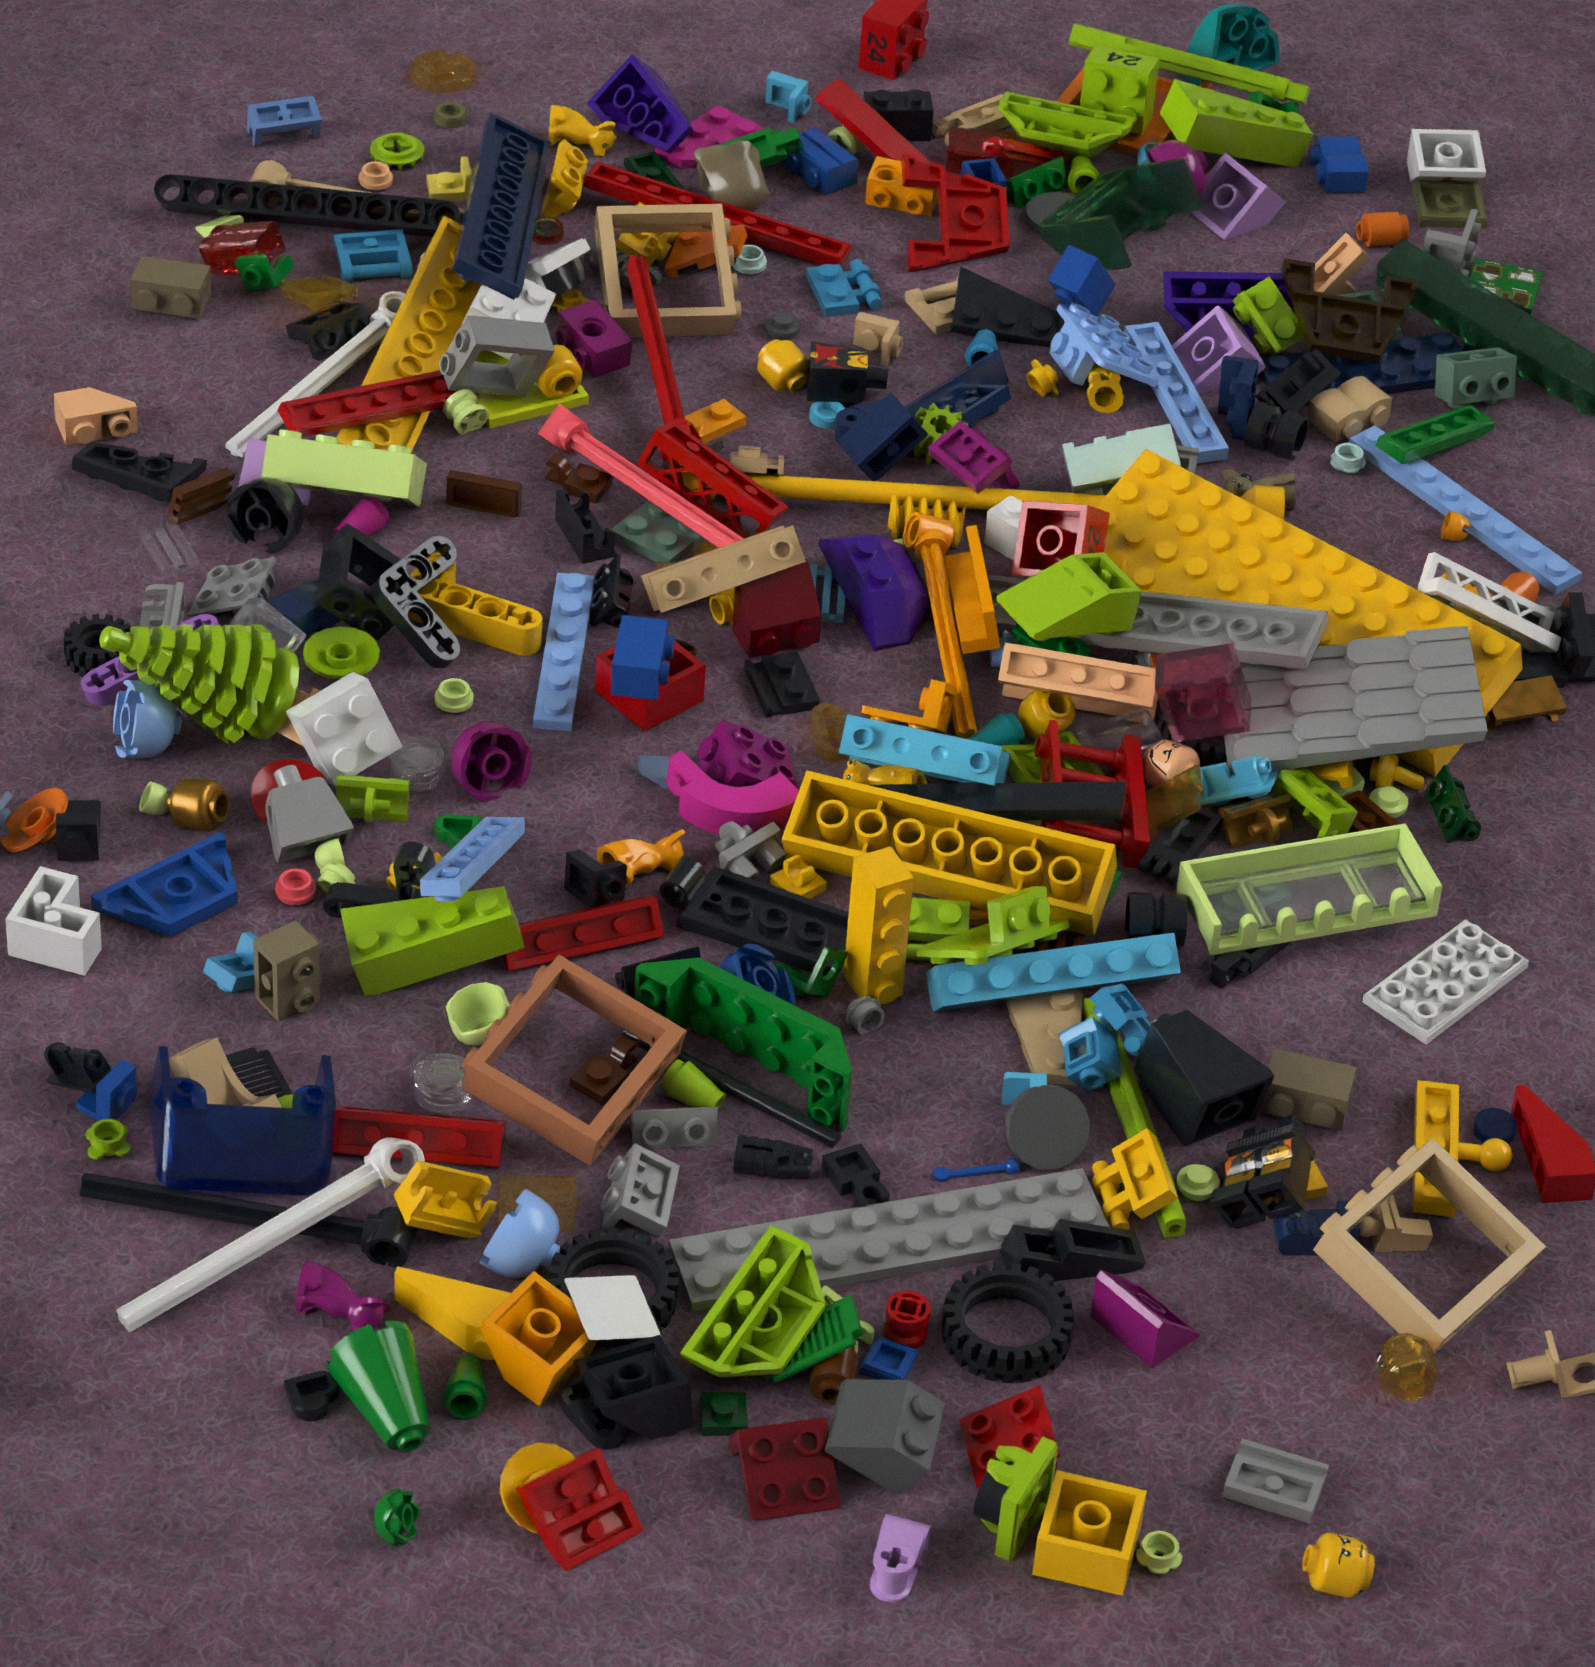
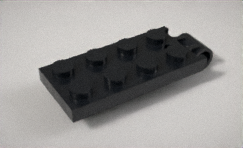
(753, 912)

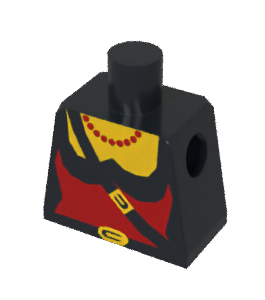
(841, 374)

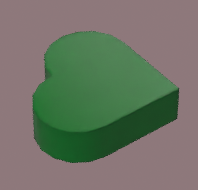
(454, 828)

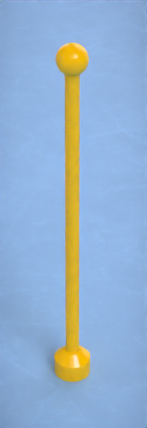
(1265, 497)

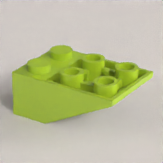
(1074, 599)

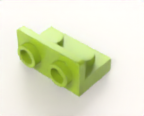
(1268, 317)

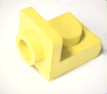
(451, 185)

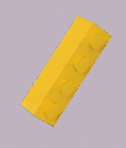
(878, 925)

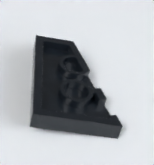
(1009, 315)
(142, 474)

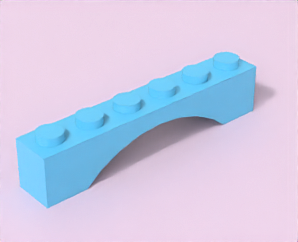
(1053, 971)

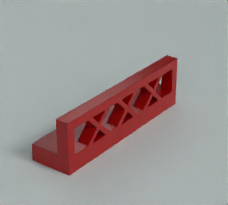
(712, 471)
(586, 931)
(438, 1136)

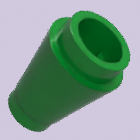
(465, 1388)

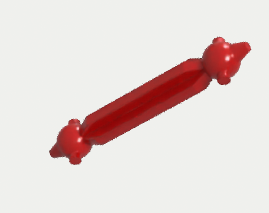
(1021, 151)

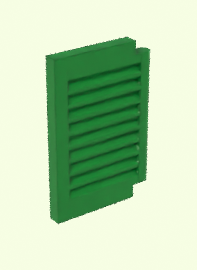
(830, 1335)

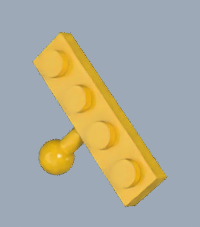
(1439, 1119)

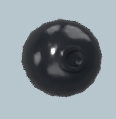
(263, 506)

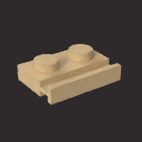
(750, 460)

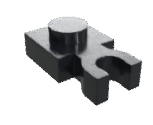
(855, 1173)

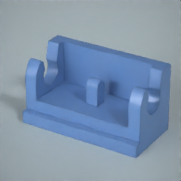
(283, 117)

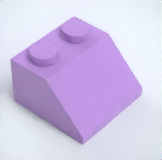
(1236, 200)
(1206, 345)

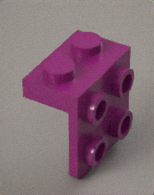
(739, 755)

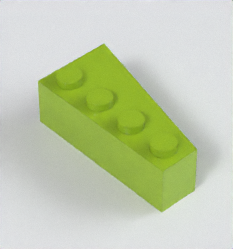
(1234, 125)
(426, 938)

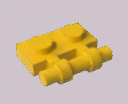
(1145, 1180)

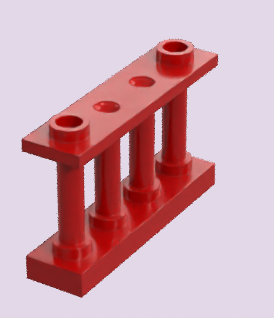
(1128, 767)

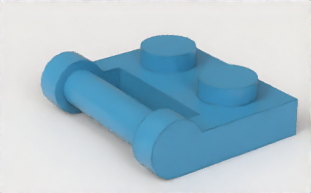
(370, 249)

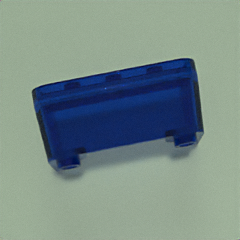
(241, 1145)

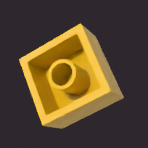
(1089, 1532)

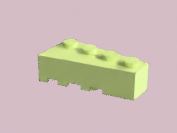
(345, 467)

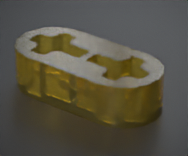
(822, 733)

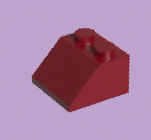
(777, 612)

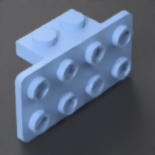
(1099, 340)

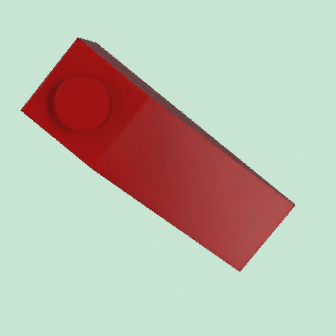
(1554, 1151)

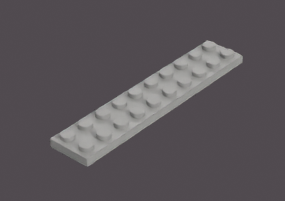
(1182, 623)
(895, 1234)

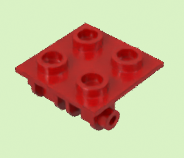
(1011, 1422)

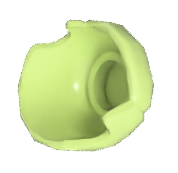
(476, 1008)

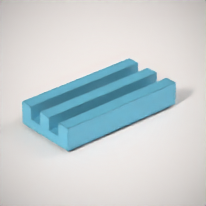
(828, 576)

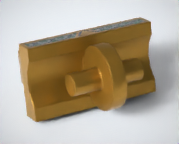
(1256, 820)

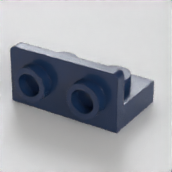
(1237, 392)

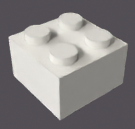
(344, 728)

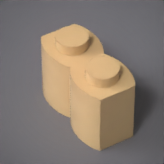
(1349, 409)

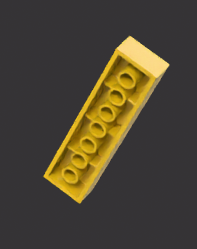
(950, 848)

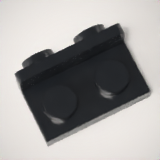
(330, 329)

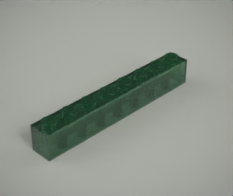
(1492, 322)

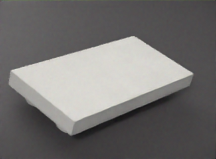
(1445, 981)

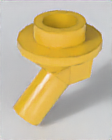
(1386, 771)

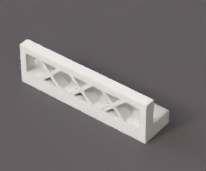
(1480, 607)

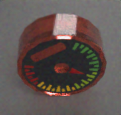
(548, 231)

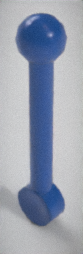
(1011, 1166)

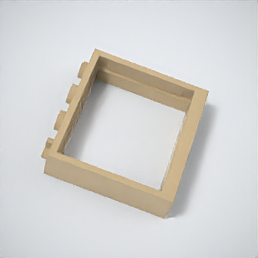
(668, 218)
(1383, 1290)

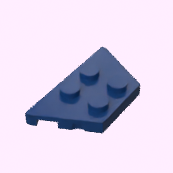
(175, 890)

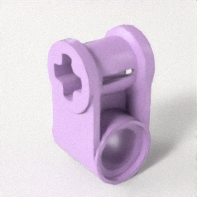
(898, 1557)

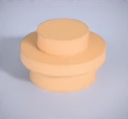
(375, 176)

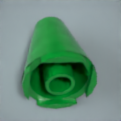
(383, 1382)

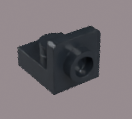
(592, 881)

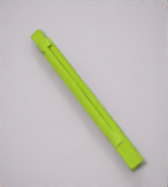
(1194, 65)
(1134, 1119)

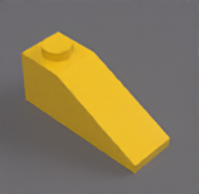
(449, 1306)

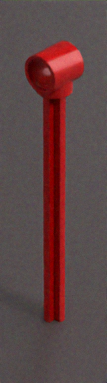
(656, 346)

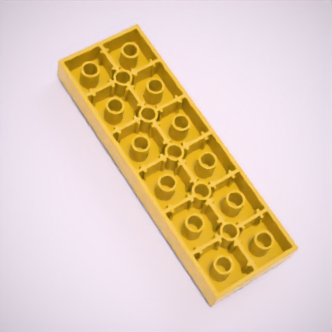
(1204, 542)

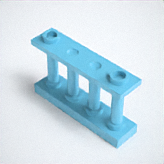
(924, 750)

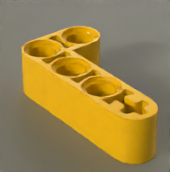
(481, 615)

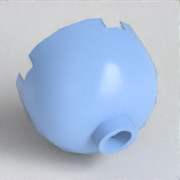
(144, 720)
(523, 1239)

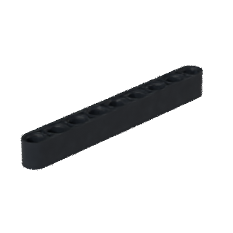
(295, 196)

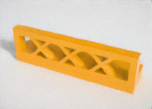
(972, 597)

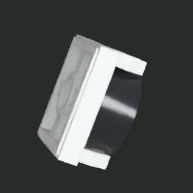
(559, 268)

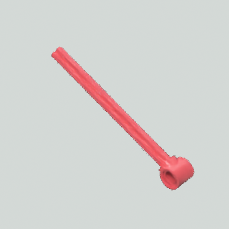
(572, 436)

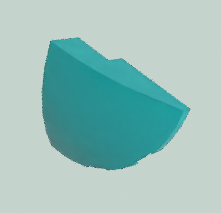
(1236, 36)

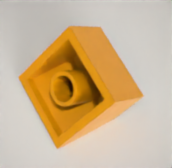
(536, 1338)

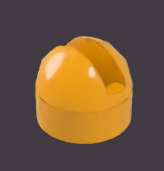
(1453, 526)

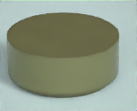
(450, 115)

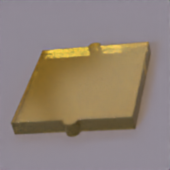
(1174, 799)
(555, 1190)

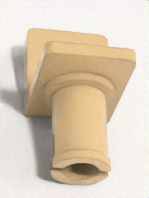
(1549, 1367)

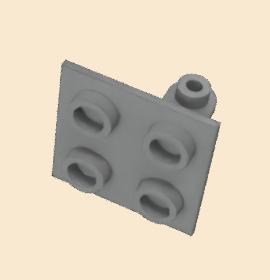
(232, 585)

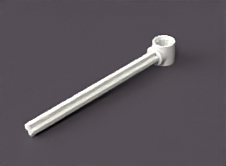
(324, 374)
(373, 1174)

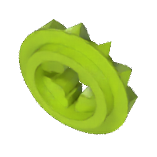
(410, 150)

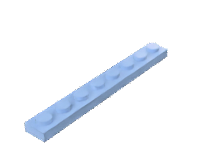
(1485, 522)

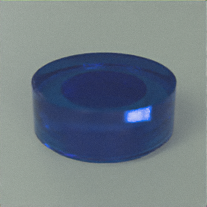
(1494, 1124)

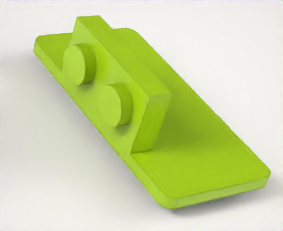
(1013, 924)

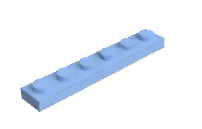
(1178, 394)
(563, 652)
(471, 858)

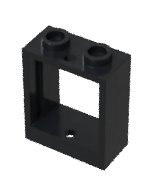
(367, 560)

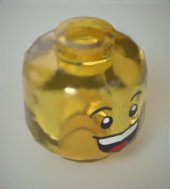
(1407, 1366)

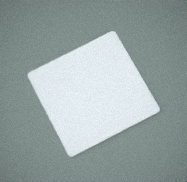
(612, 1307)

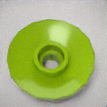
(341, 651)

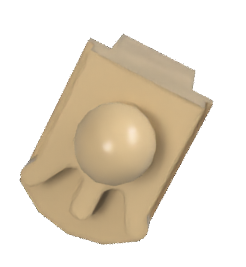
(1394, 1233)

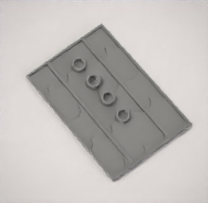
(1364, 701)

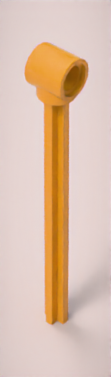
(931, 540)

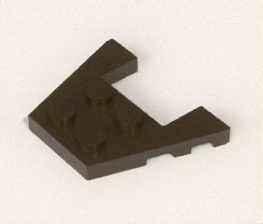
(1345, 324)

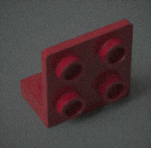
(786, 1468)

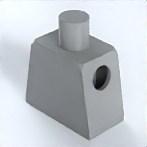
(303, 815)

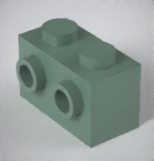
(1475, 376)

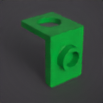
(816, 983)

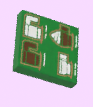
(1508, 281)

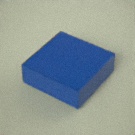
(888, 1360)

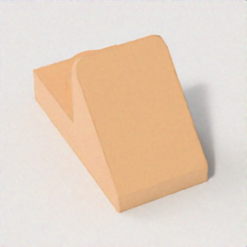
(1338, 266)

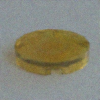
(455, 78)

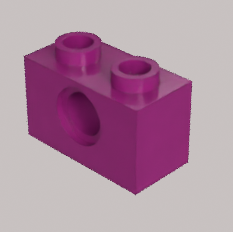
(593, 338)

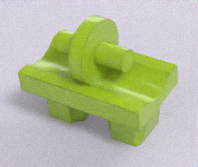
(373, 797)

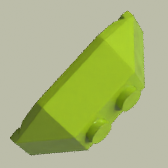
(1063, 125)
(761, 1311)

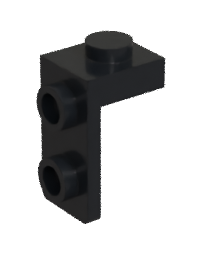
(79, 831)

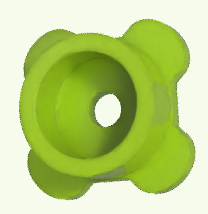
(107, 1139)

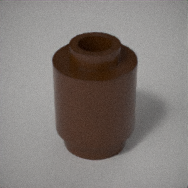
(830, 1373)

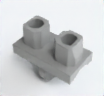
(740, 847)

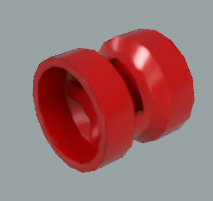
(907, 1319)

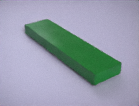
(1435, 434)

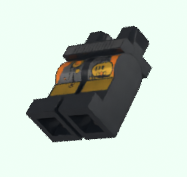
(1263, 1170)

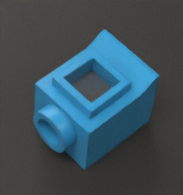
(1090, 1054)

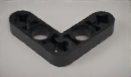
(407, 600)
(349, 895)

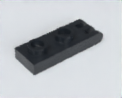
(1180, 843)

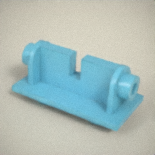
(1251, 779)

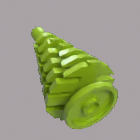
(217, 674)

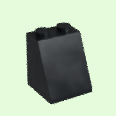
(1199, 1077)

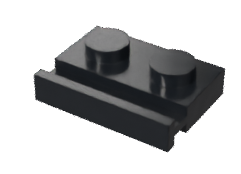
(782, 684)

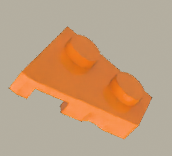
(699, 249)

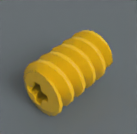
(900, 513)

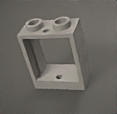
(525, 339)

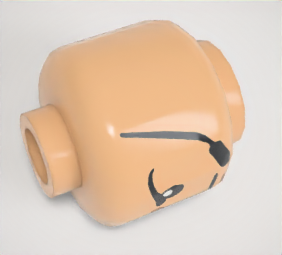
(1167, 760)

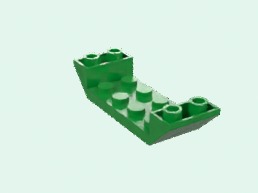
(753, 1024)

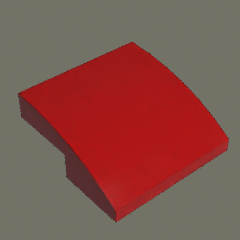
(579, 1509)

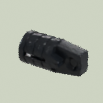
(772, 1158)

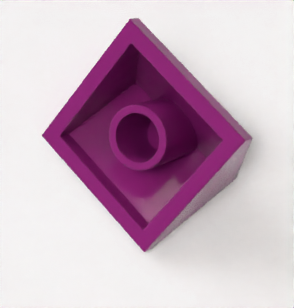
(1138, 1319)

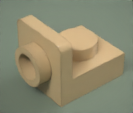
(878, 334)

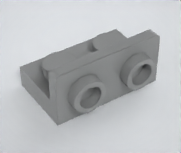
(640, 1190)

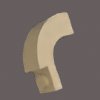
(210, 1067)

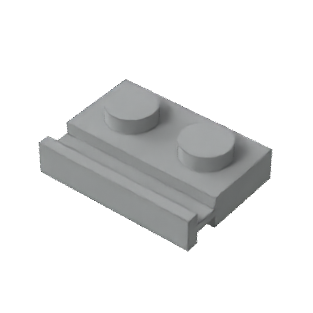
(1275, 1481)

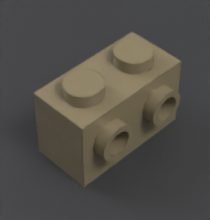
(170, 287)
(287, 970)
(1309, 1088)

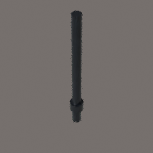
(756, 1099)

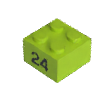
(1120, 84)

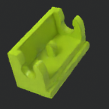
(1316, 801)

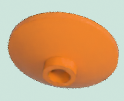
(35, 820)

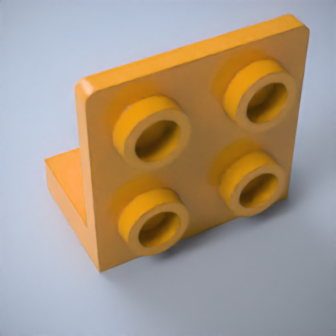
(934, 701)

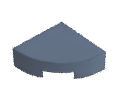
(654, 768)

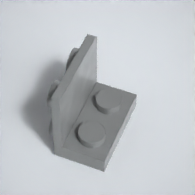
(1454, 249)

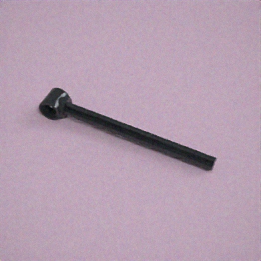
(381, 1236)

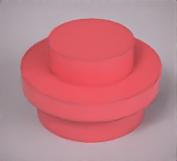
(295, 887)

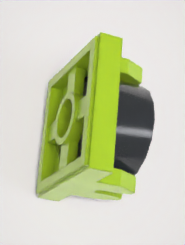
(1015, 1493)

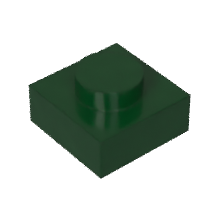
(723, 1413)

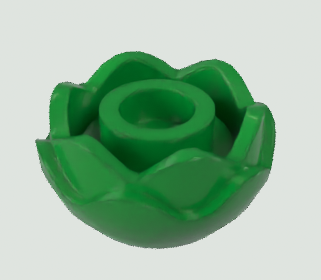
(396, 1514)

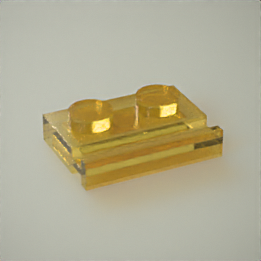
(318, 293)

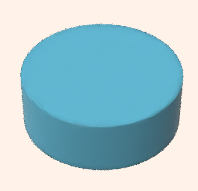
(824, 414)

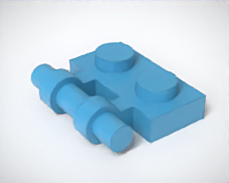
(834, 288)
(1121, 1010)

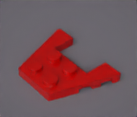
(970, 215)

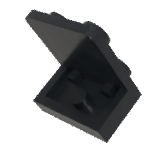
(1577, 639)

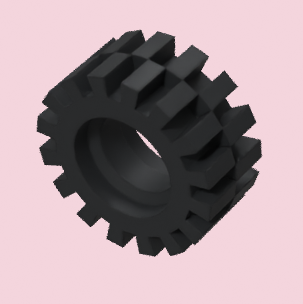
(86, 634)

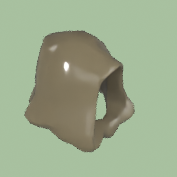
(732, 174)

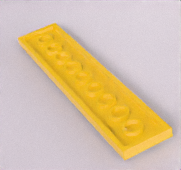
(418, 335)

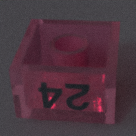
(1203, 692)

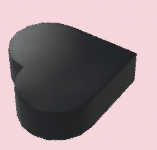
(311, 1394)

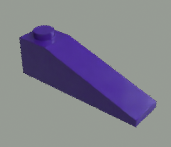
(642, 106)

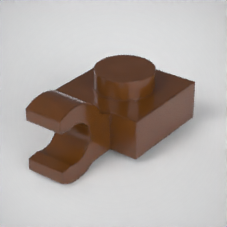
(586, 477)
(602, 1077)

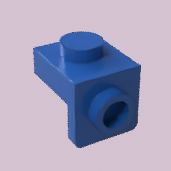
(112, 1095)

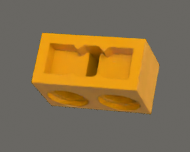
(886, 190)

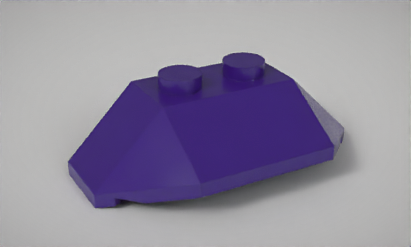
(1195, 294)
(879, 586)

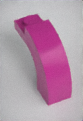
(713, 804)

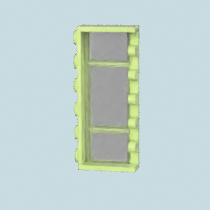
(1309, 888)

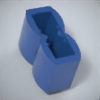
(1339, 163)

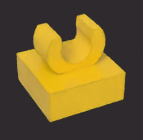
(798, 878)

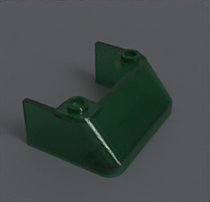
(1117, 206)

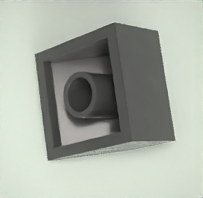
(885, 1430)

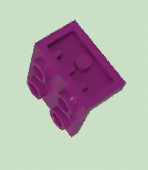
(974, 459)

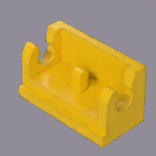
(445, 1200)

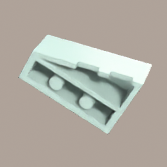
(1105, 461)

